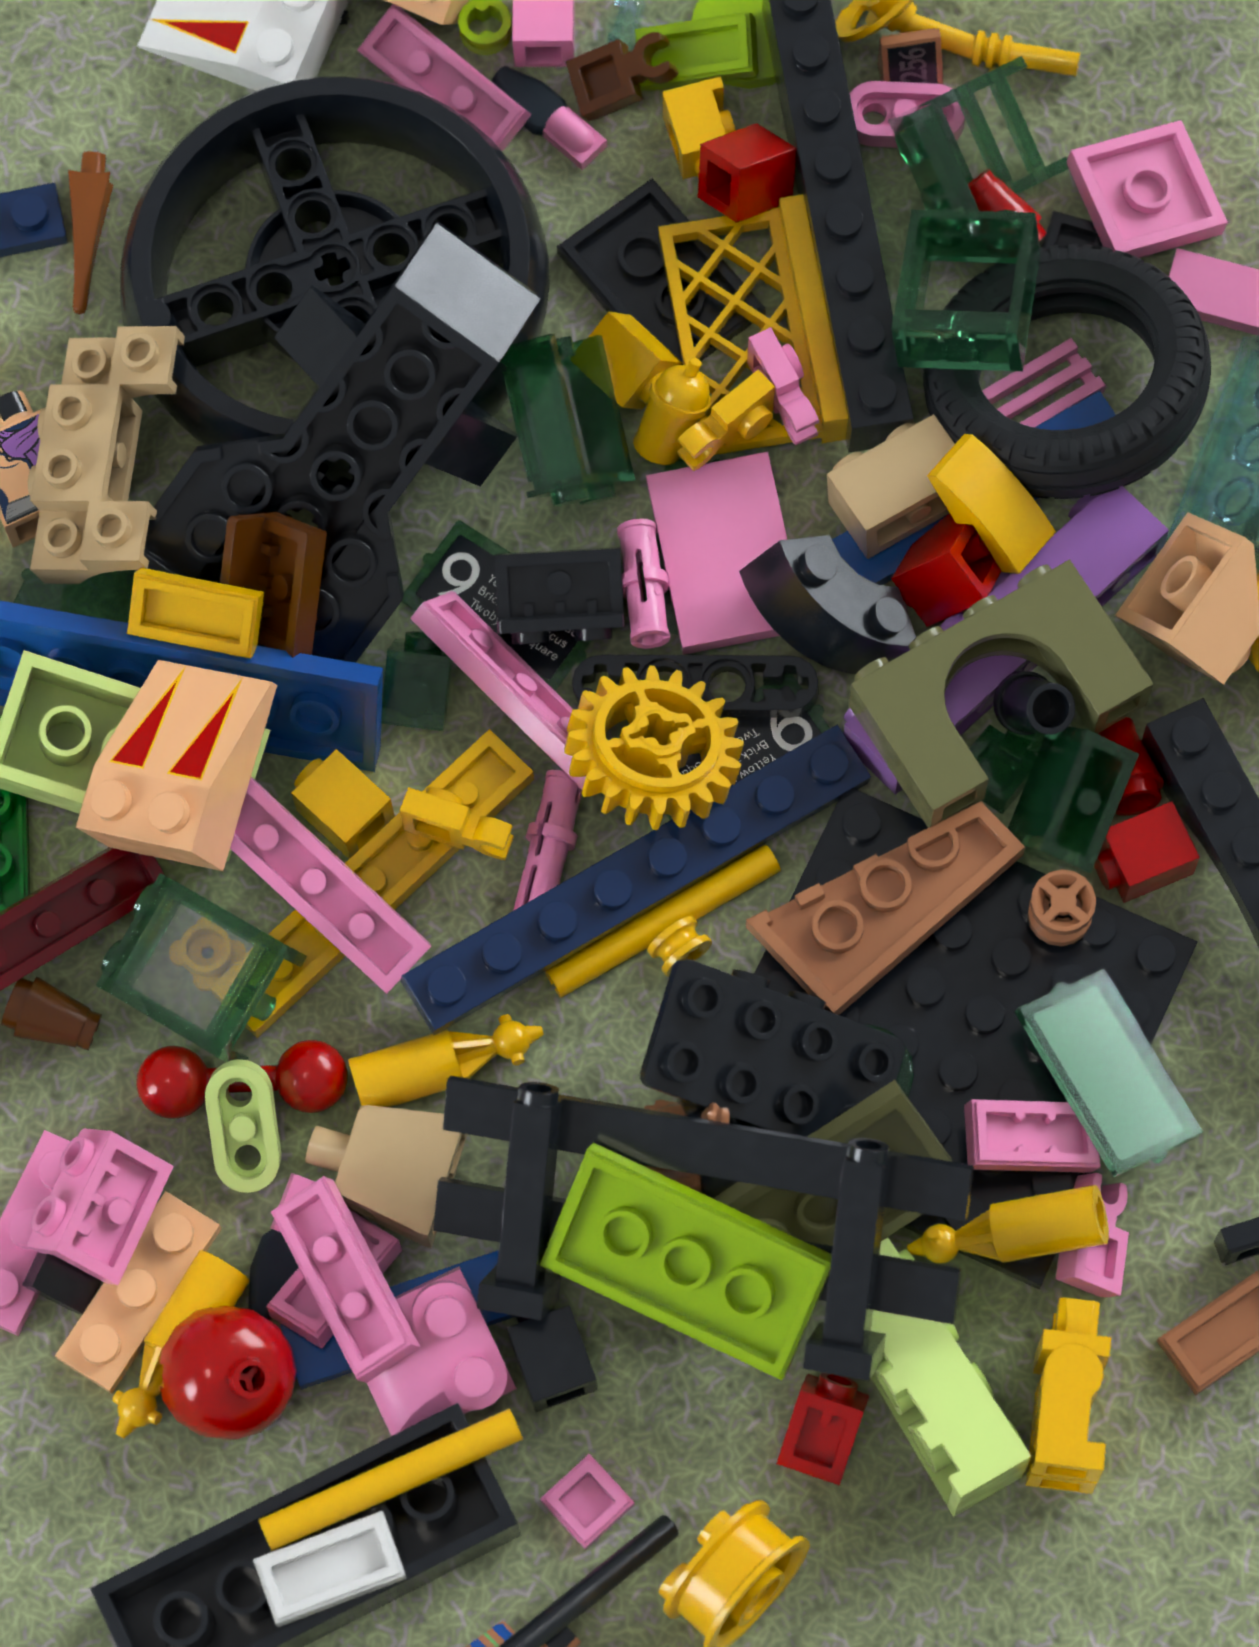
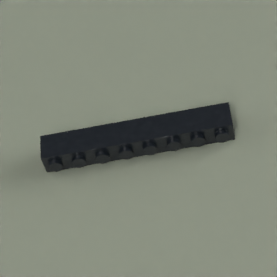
(840, 215)

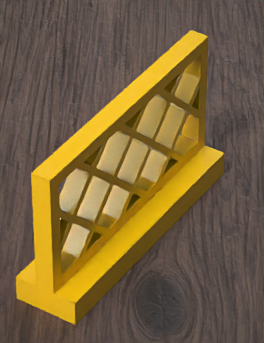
(802, 304)

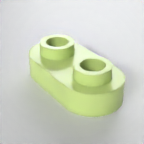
(243, 1123)

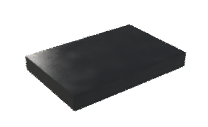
(625, 270)

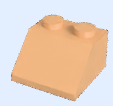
(1199, 599)

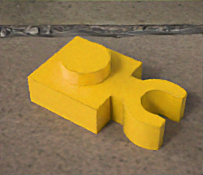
(737, 415)
(444, 819)

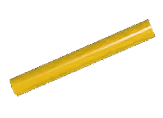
(640, 932)
(390, 1479)

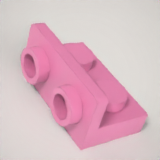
(99, 1204)

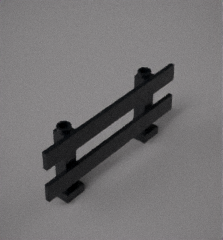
(858, 1174)

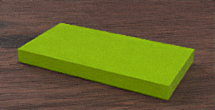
(687, 1261)

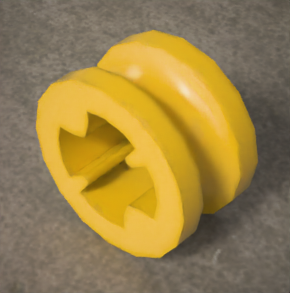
(678, 943)

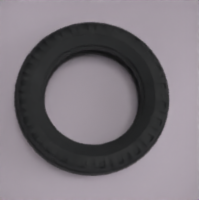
(1112, 451)

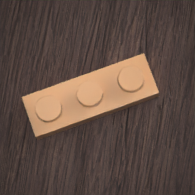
(122, 1314)

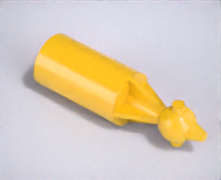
(425, 1063)
(1023, 1228)
(204, 1285)

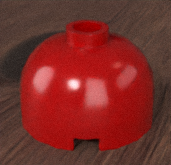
(227, 1372)

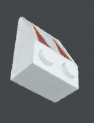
(245, 39)

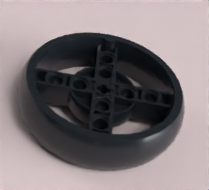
(281, 134)

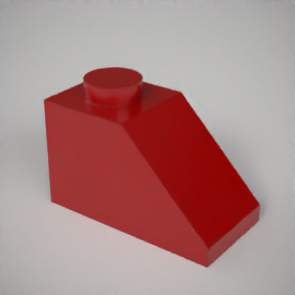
(946, 571)

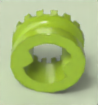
(487, 42)

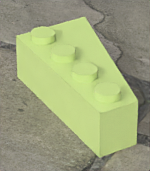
(945, 1407)

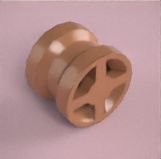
(1068, 895)

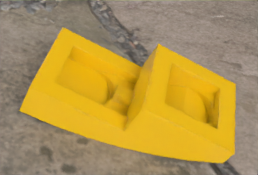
(990, 497)

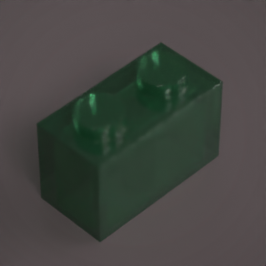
(1072, 797)

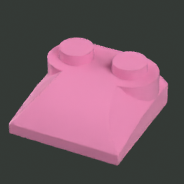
(454, 1358)

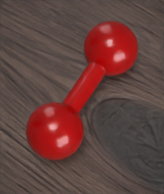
(307, 1077)

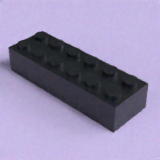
(212, 1594)

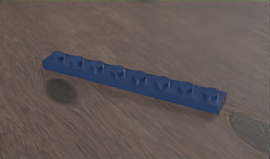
(633, 881)

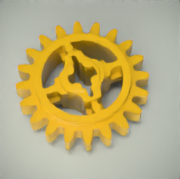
(644, 761)

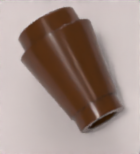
(49, 1015)

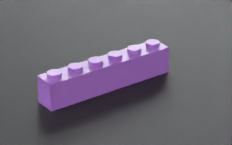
(1108, 544)

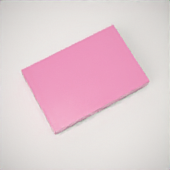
(707, 532)

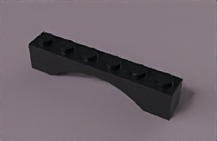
(1211, 797)

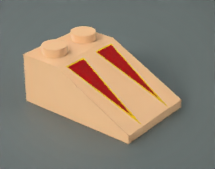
(179, 765)

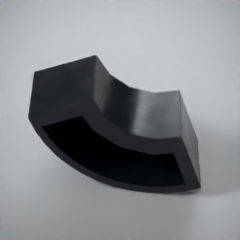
(826, 606)

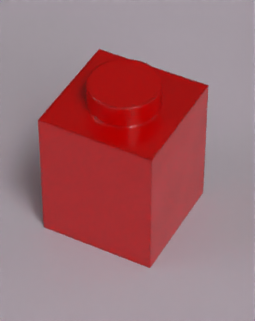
(746, 172)
(1146, 853)

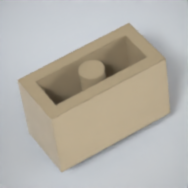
(887, 489)

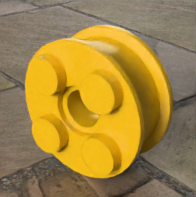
(734, 1574)

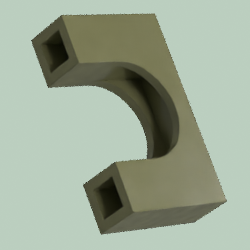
(1046, 621)

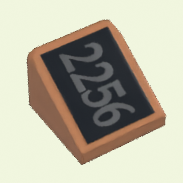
(911, 57)

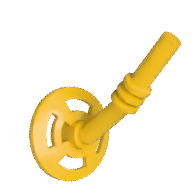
(902, 16)

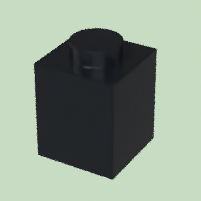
(552, 1358)

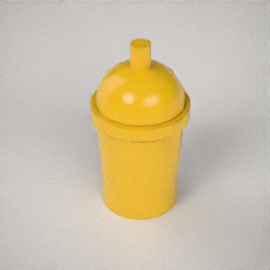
(675, 403)

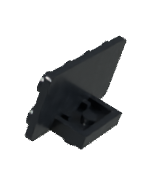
(762, 1052)

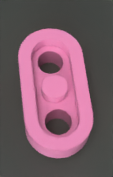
(894, 99)

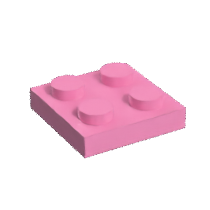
(1147, 191)

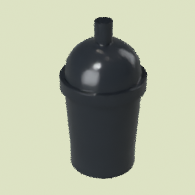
(1032, 704)

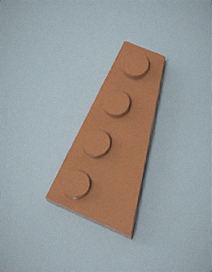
(868, 920)

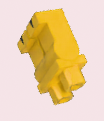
(1071, 1373)

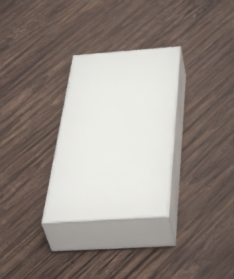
(329, 1569)

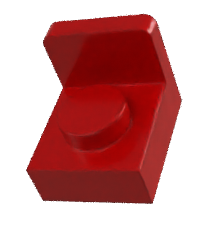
(823, 1427)

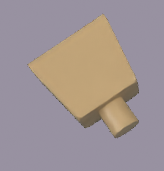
(390, 1166)

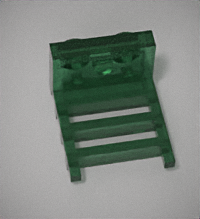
(936, 158)

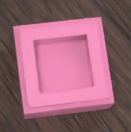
(587, 1501)

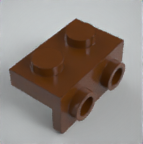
(285, 563)

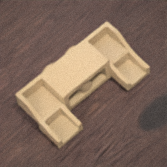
(90, 454)

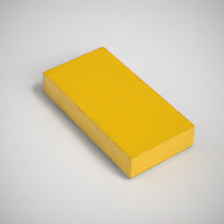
(195, 612)

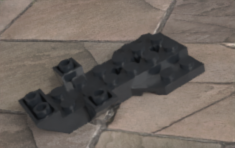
(385, 405)

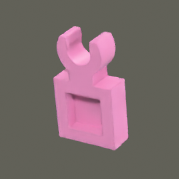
(783, 370)
(1100, 1267)

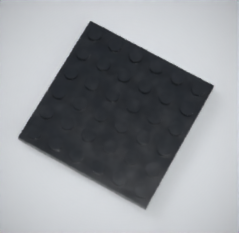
(960, 994)

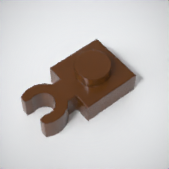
(611, 74)

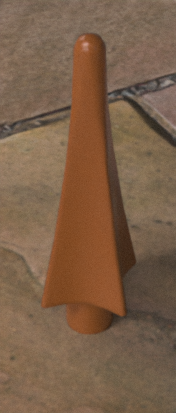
(89, 203)

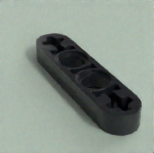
(706, 667)

